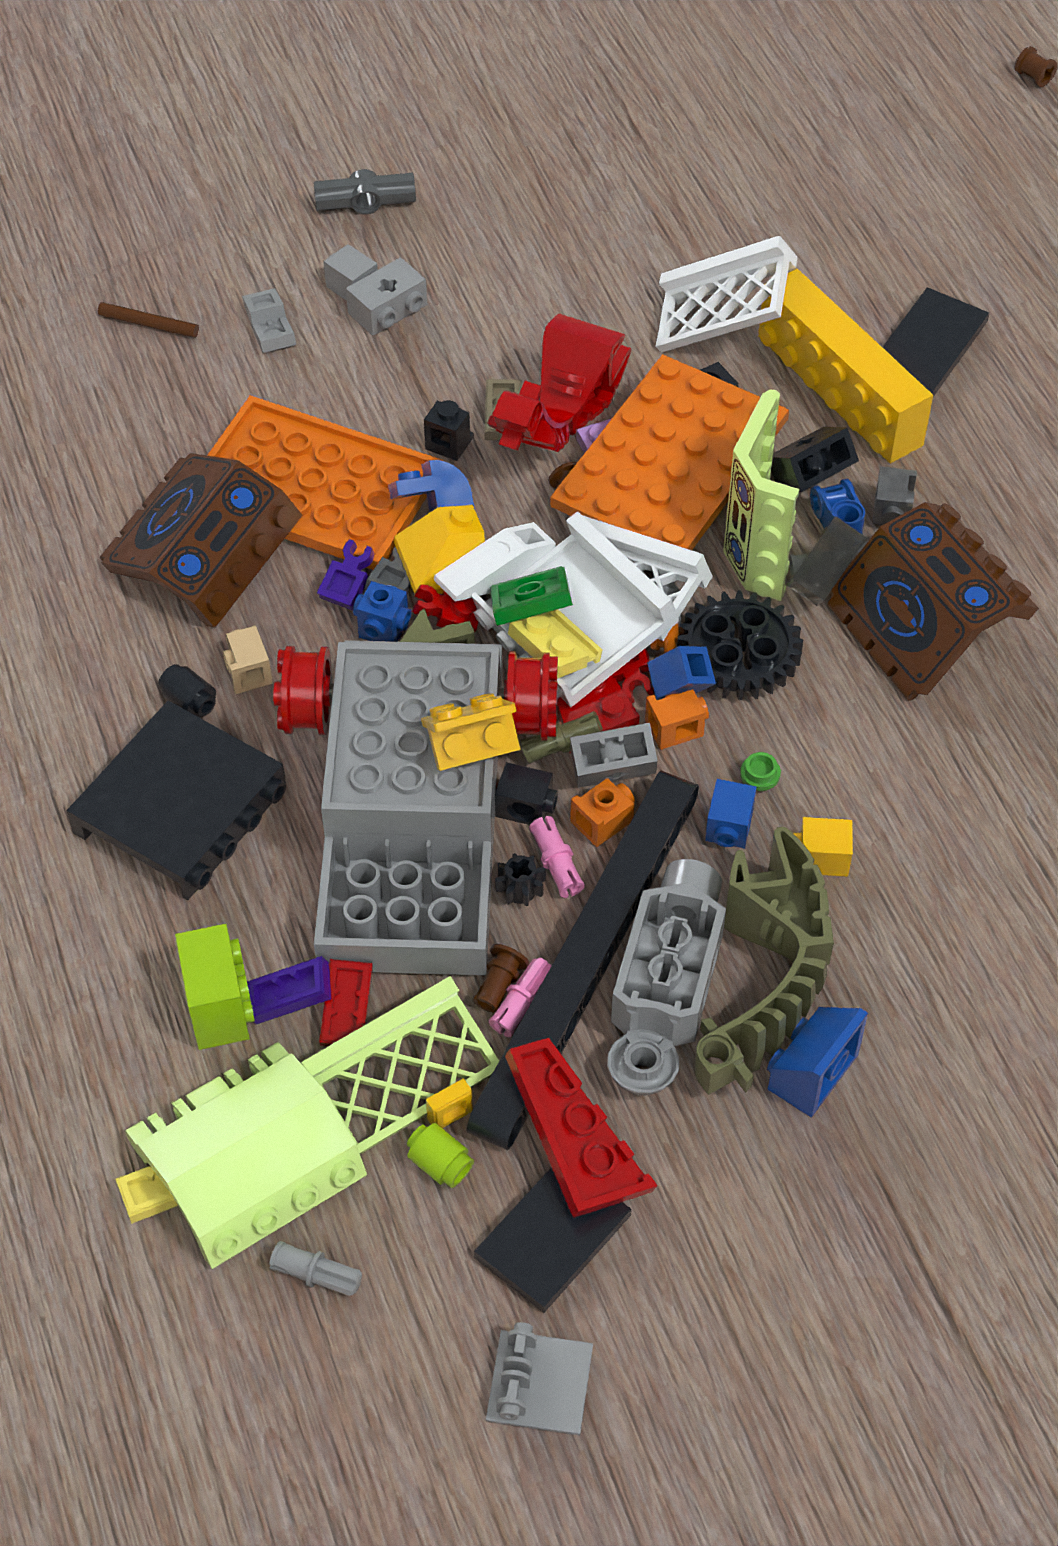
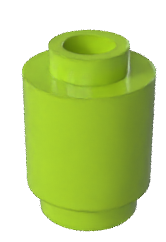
(439, 1154)

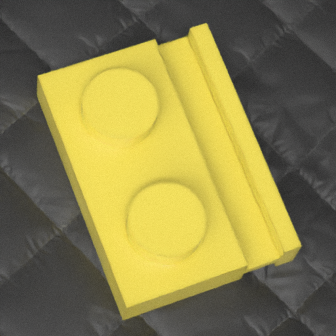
(557, 635)

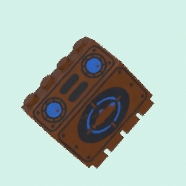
(204, 533)
(925, 595)

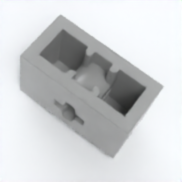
(386, 296)
(613, 755)

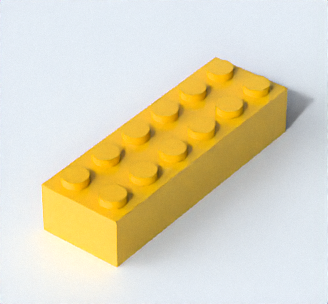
(848, 369)

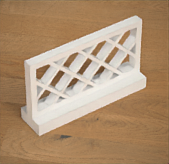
(718, 277)
(661, 558)

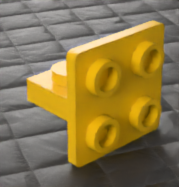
(472, 731)

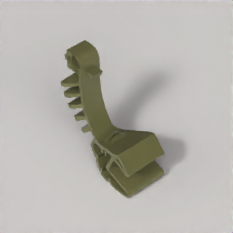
(789, 916)

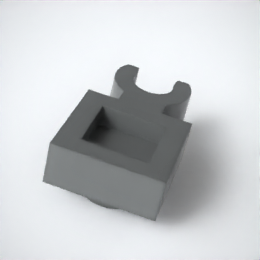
(390, 573)

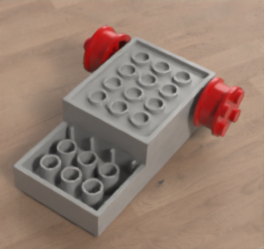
(403, 840)

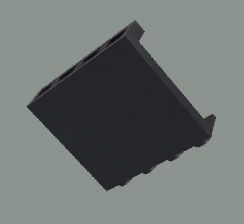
(180, 796)

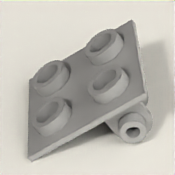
(539, 1381)

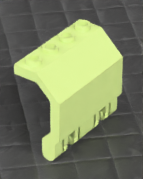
(250, 1153)

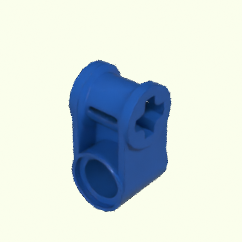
(838, 501)

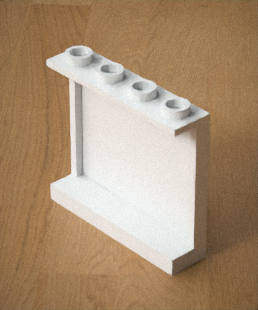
(610, 604)

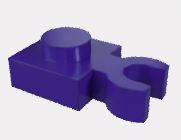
(346, 580)

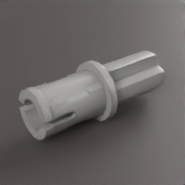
(315, 1269)

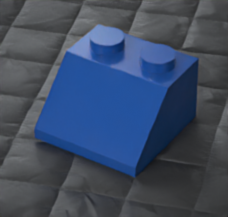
(817, 1056)

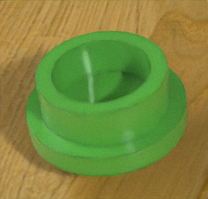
(761, 771)

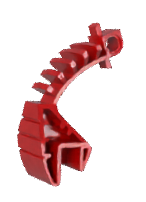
(577, 383)

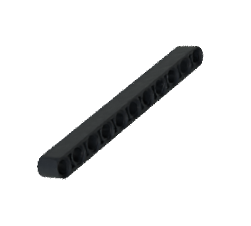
(588, 949)

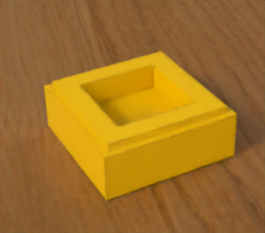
(449, 1104)

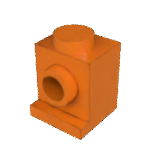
(676, 718)
(602, 811)

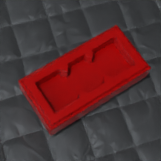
(349, 1000)

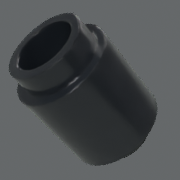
(187, 690)

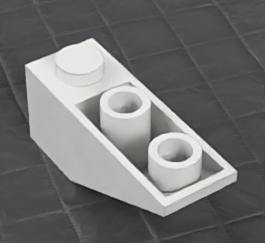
(495, 561)

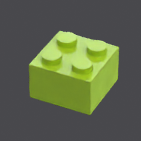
(215, 986)

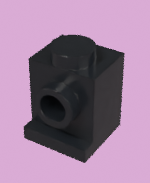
(447, 419)

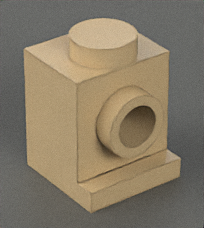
(247, 660)

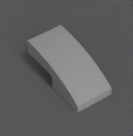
(269, 320)

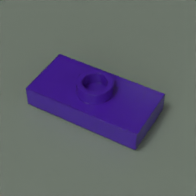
(290, 989)

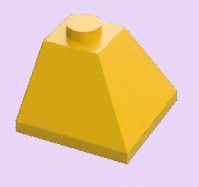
(438, 542)

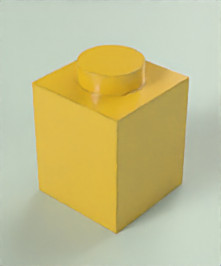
(828, 843)

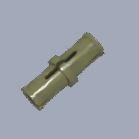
(536, 749)

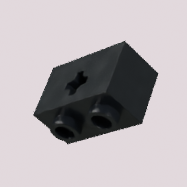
(814, 458)

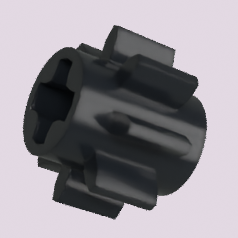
(520, 879)

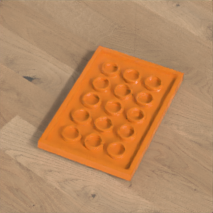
(663, 456)
(328, 474)

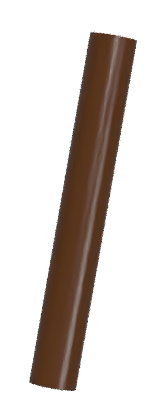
(148, 319)

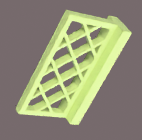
(391, 1029)

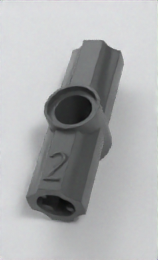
(364, 191)

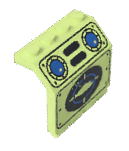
(759, 509)

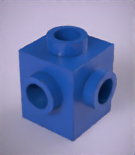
(382, 613)

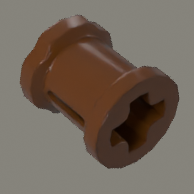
(1036, 66)

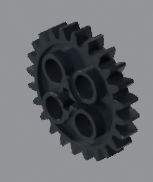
(763, 633)

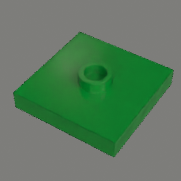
(530, 595)

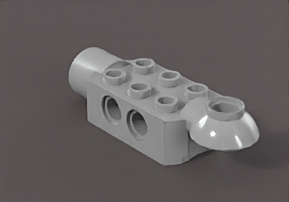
(666, 975)

